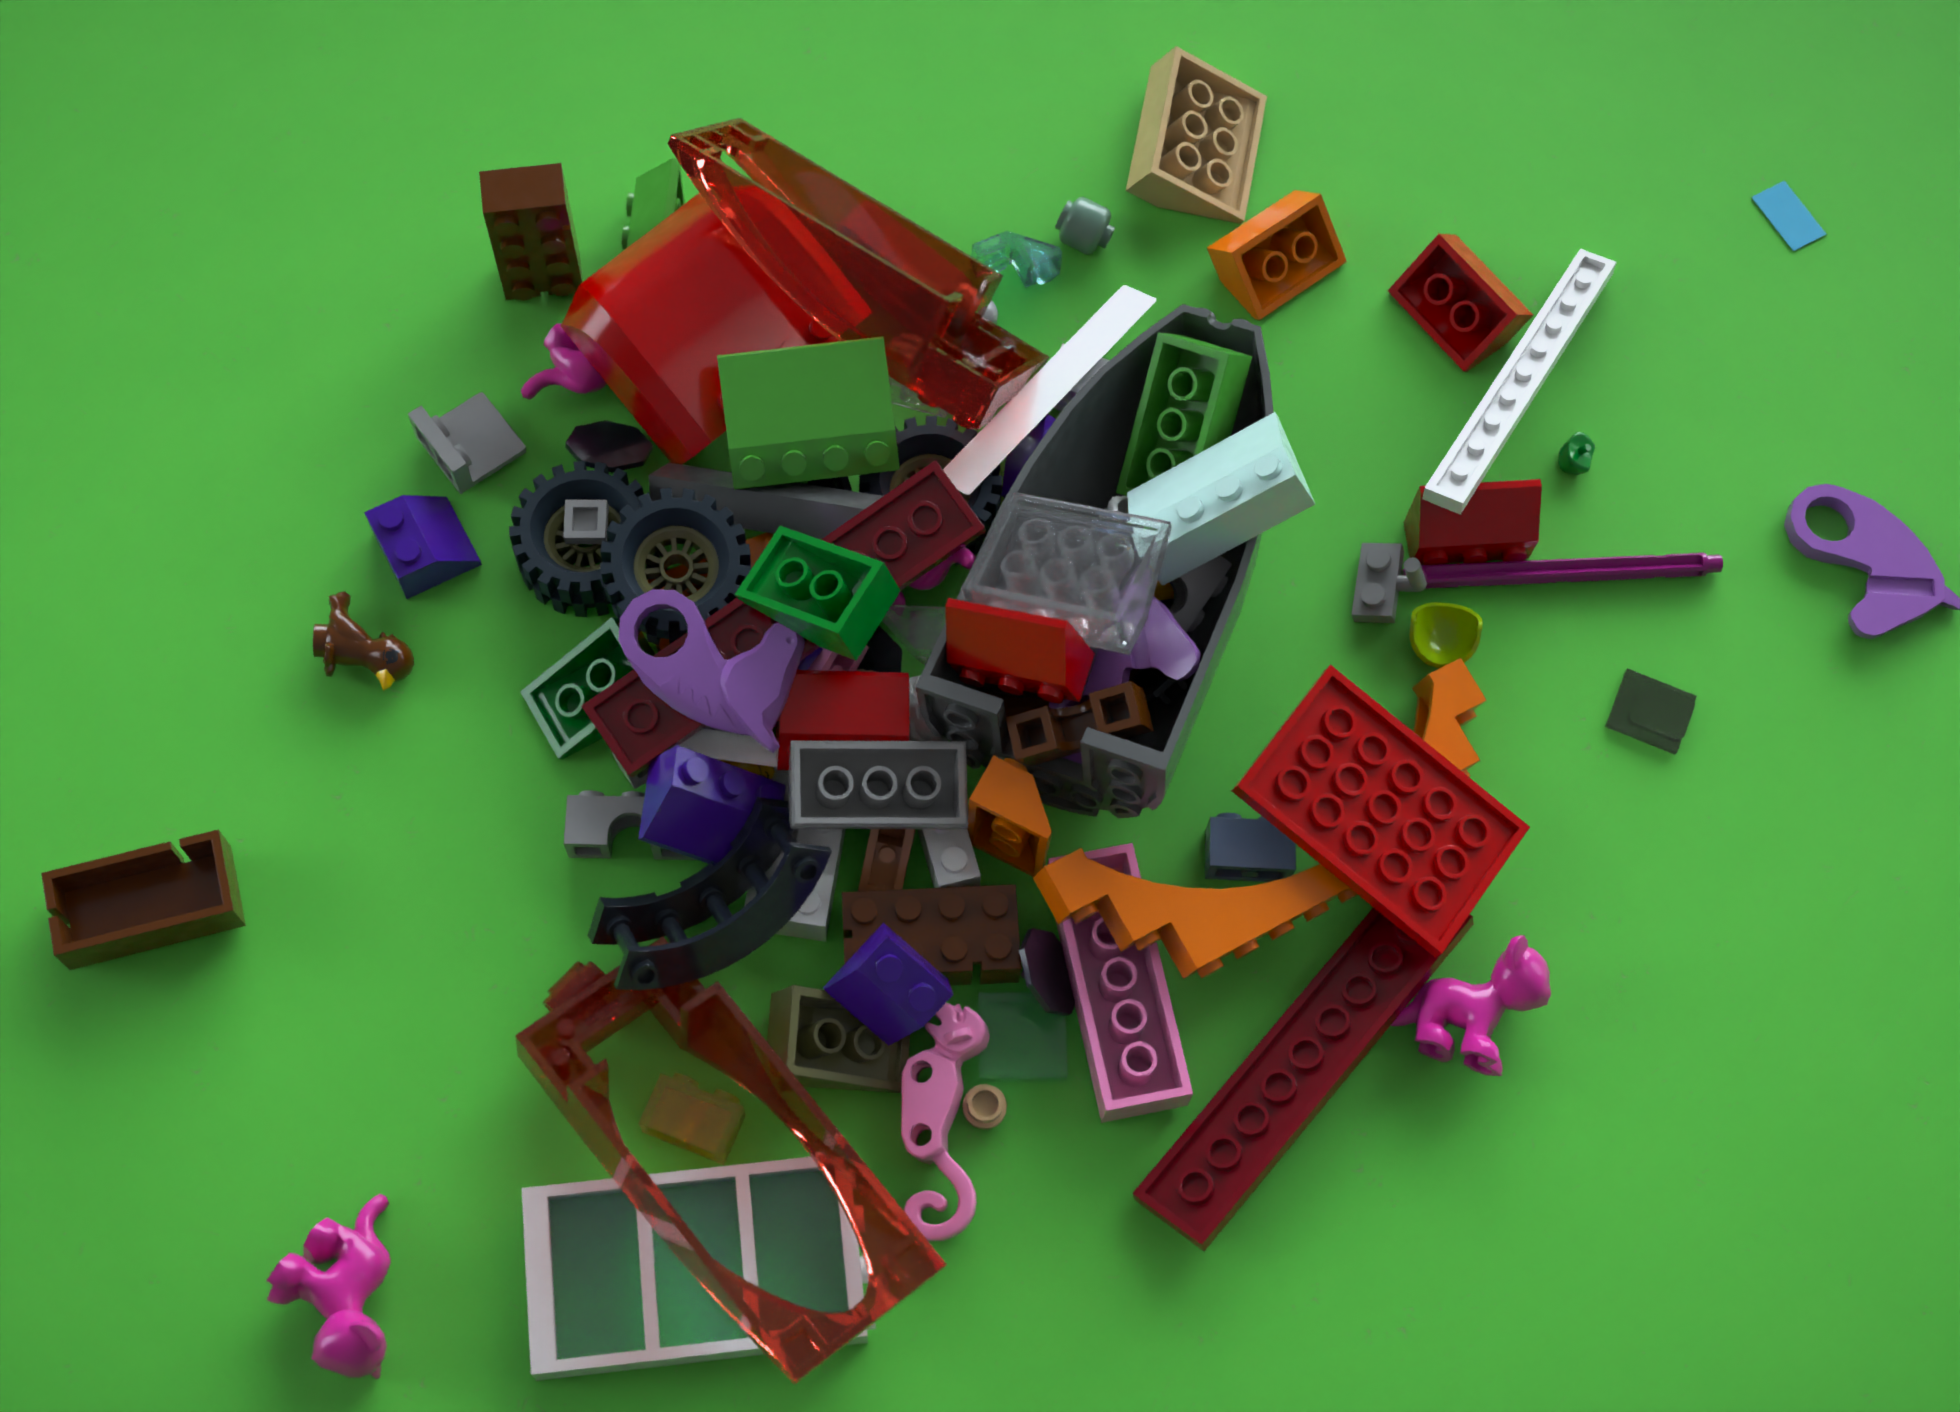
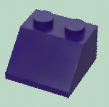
(422, 541)
(889, 986)

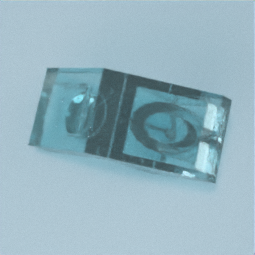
(1031, 258)

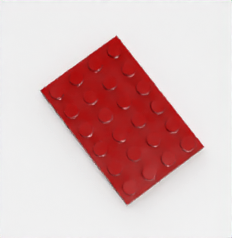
(1381, 810)

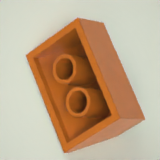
(1278, 253)
(1009, 816)

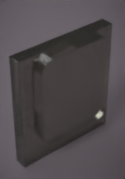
(1651, 711)

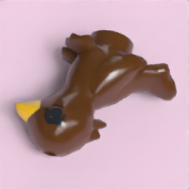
(349, 645)

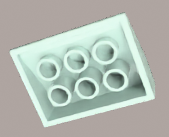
(1224, 496)

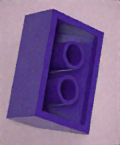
(699, 803)

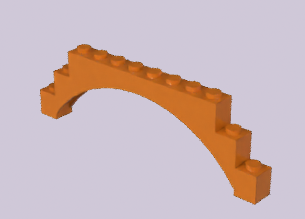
(1210, 923)

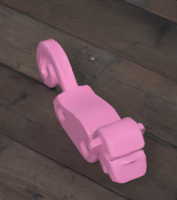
(934, 1108)

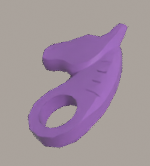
(1900, 570)
(1159, 646)
(726, 695)

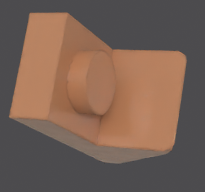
(886, 859)

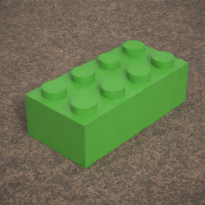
(1183, 407)

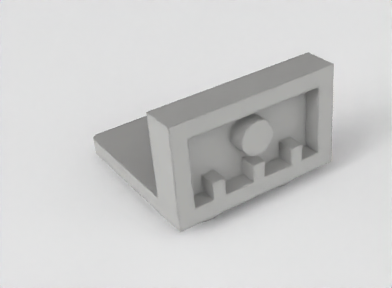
(467, 441)

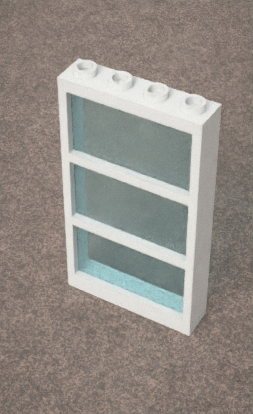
(620, 1299)

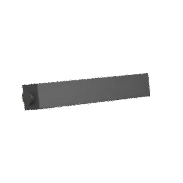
(794, 505)

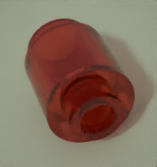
(572, 983)

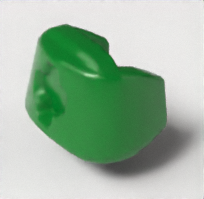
(1576, 454)

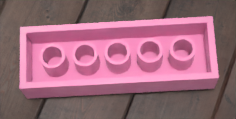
(1124, 1012)

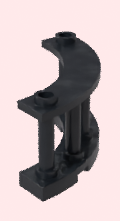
(708, 894)

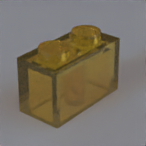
(693, 1117)

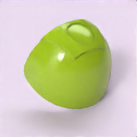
(1444, 633)

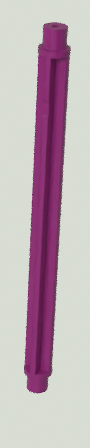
(1570, 570)

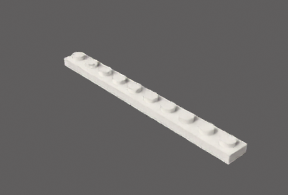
(1518, 382)

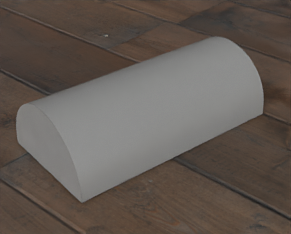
(878, 785)

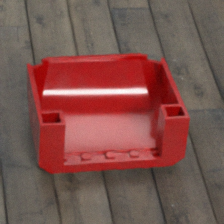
(666, 313)

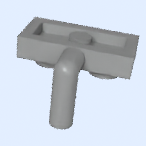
(1381, 580)

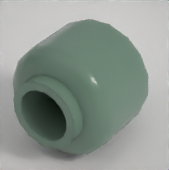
(1085, 225)

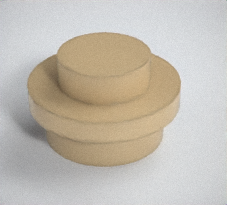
(984, 1106)

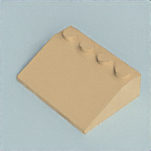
(1196, 139)

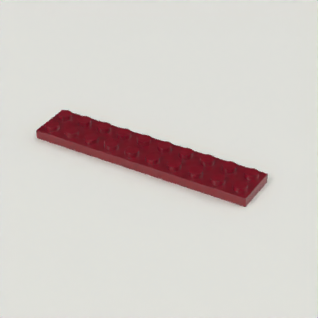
(905, 529)
(1288, 1078)

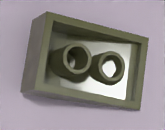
(830, 1045)

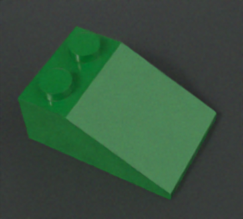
(820, 591)
(572, 681)

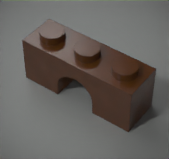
(1058, 732)

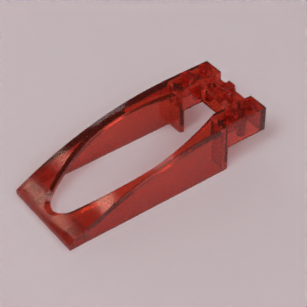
(863, 269)
(721, 1035)

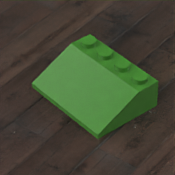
(808, 412)

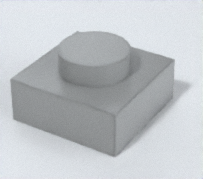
(585, 521)

